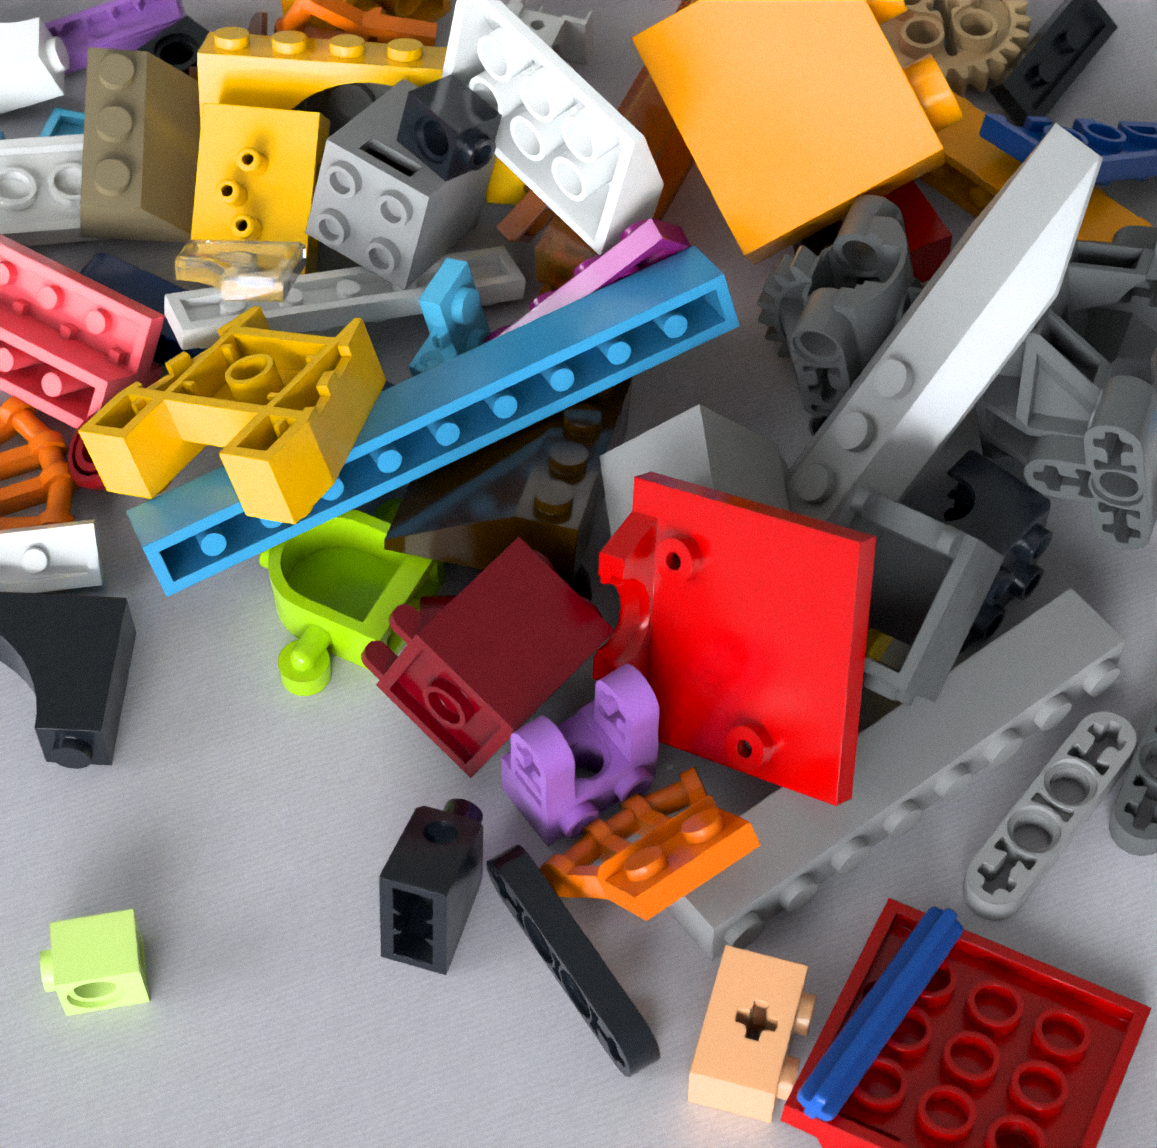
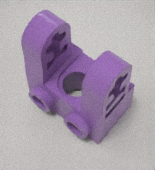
(609, 735)

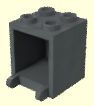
(922, 591)

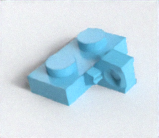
(452, 316)

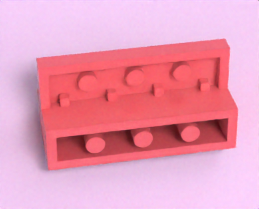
(69, 337)

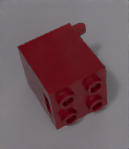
(488, 655)

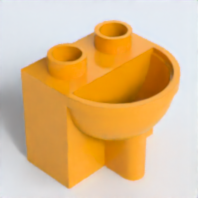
(796, 109)

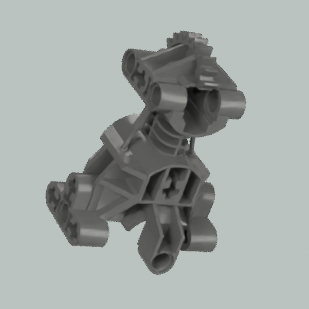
(1065, 404)

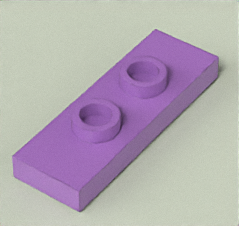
(114, 26)

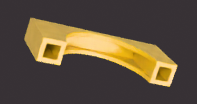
(290, 68)

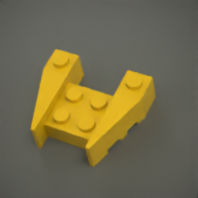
(270, 397)

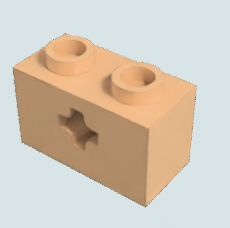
(742, 1072)

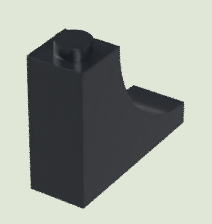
(76, 663)

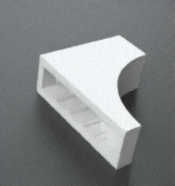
(30, 64)

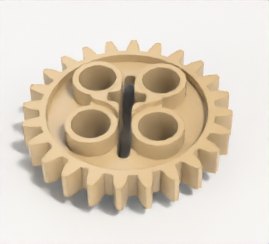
(979, 35)

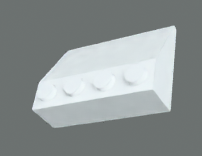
(554, 125)

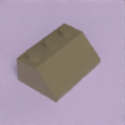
(138, 148)

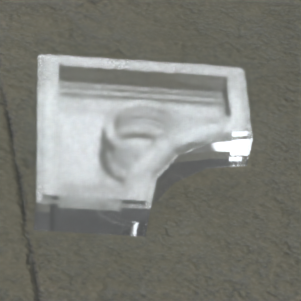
(243, 268)

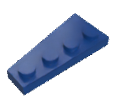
(1125, 150)

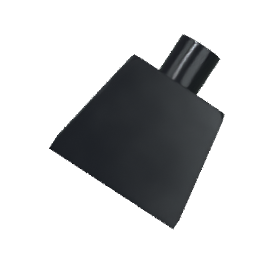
(438, 860)

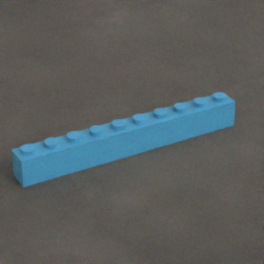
(457, 410)

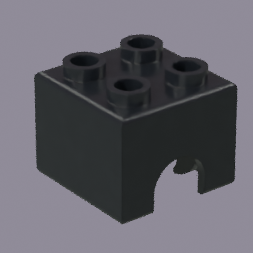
(1007, 519)

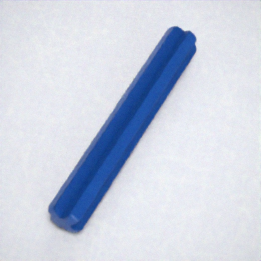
(879, 1014)

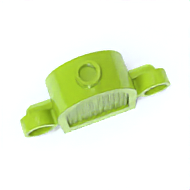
(339, 590)

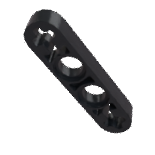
(573, 961)

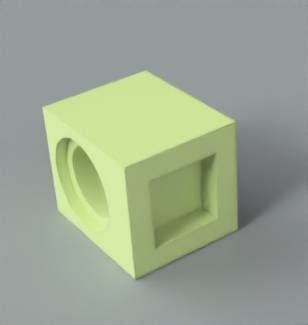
(96, 962)

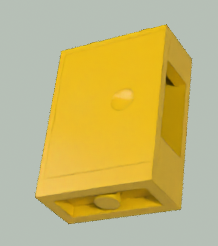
(258, 175)

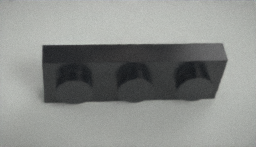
(1053, 59)

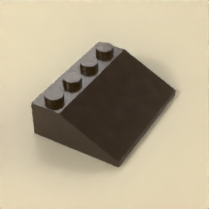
(526, 486)

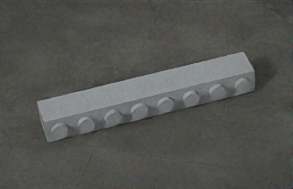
(907, 765)

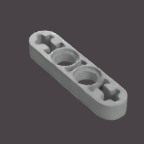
(1042, 808)

